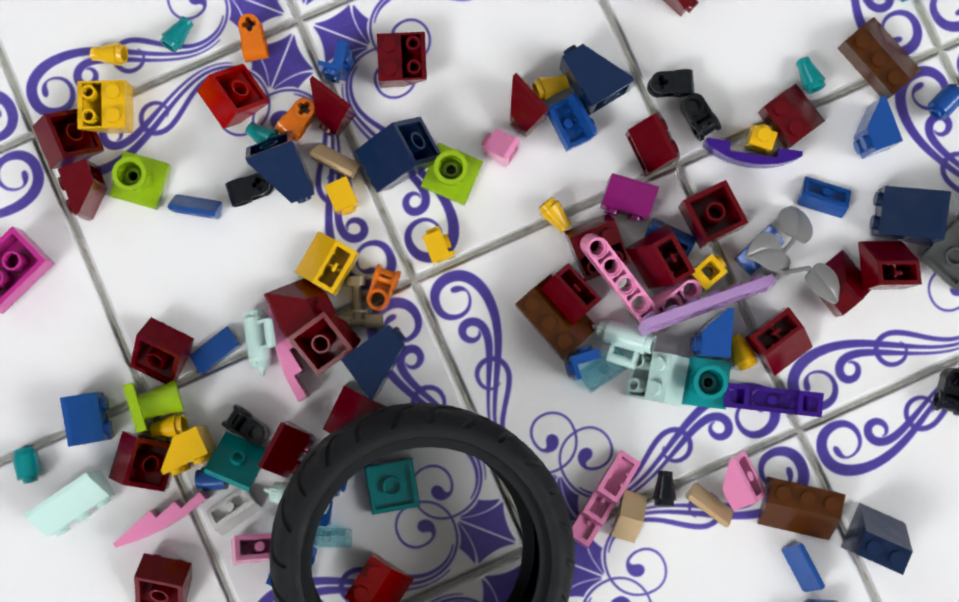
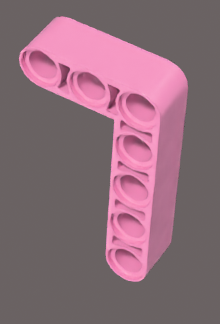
(632, 287)

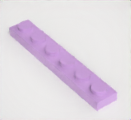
(697, 306)

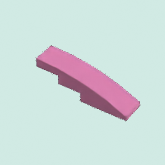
(289, 362)
(604, 498)
(155, 522)

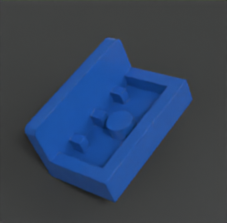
(341, 63)
(572, 121)
(583, 355)

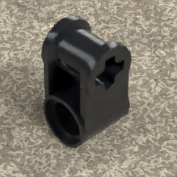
(676, 83)
(699, 118)
(245, 190)
(947, 392)
(243, 422)

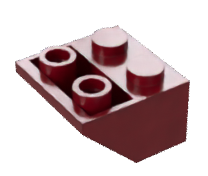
(401, 59)
(652, 144)
(84, 188)
(604, 227)
(660, 258)
(888, 265)
(571, 293)
(780, 340)

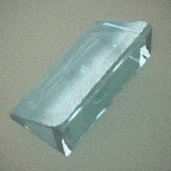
(601, 372)
(333, 537)

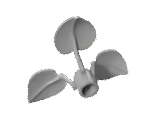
(768, 252)

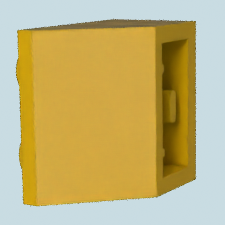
(105, 106)
(327, 263)
(187, 448)

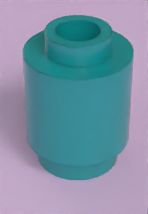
(26, 465)

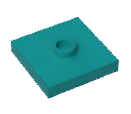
(235, 461)
(392, 486)

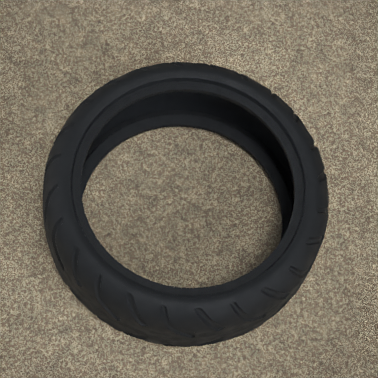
(544, 519)

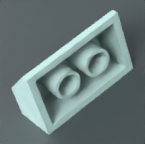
(71, 504)

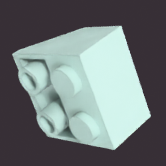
(658, 378)

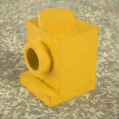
(760, 139)
(438, 245)
(717, 267)

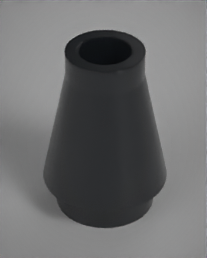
(664, 490)

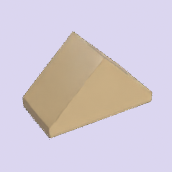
(629, 516)

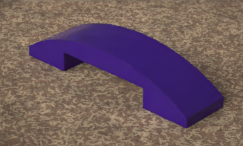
(721, 149)
(773, 400)

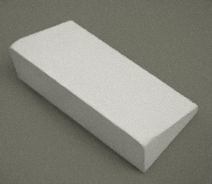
(232, 510)

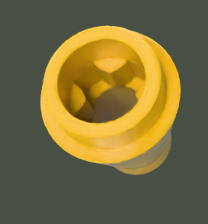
(111, 53)
(549, 86)
(553, 212)
(742, 353)
(169, 426)

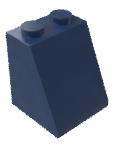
(594, 77)
(397, 153)
(282, 166)
(910, 214)
(375, 360)
(878, 539)

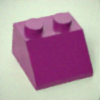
(628, 198)

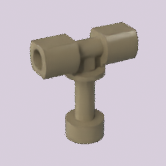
(358, 316)

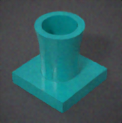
(696, 392)

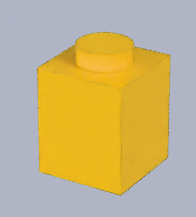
(342, 196)

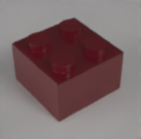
(713, 214)

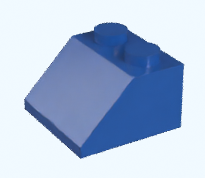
(876, 130)
(714, 337)
(86, 418)

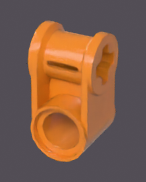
(253, 42)
(296, 120)
(382, 286)

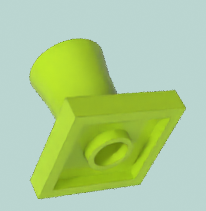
(149, 184)
(452, 186)
(152, 403)

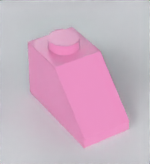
(500, 147)
(742, 483)
(250, 548)

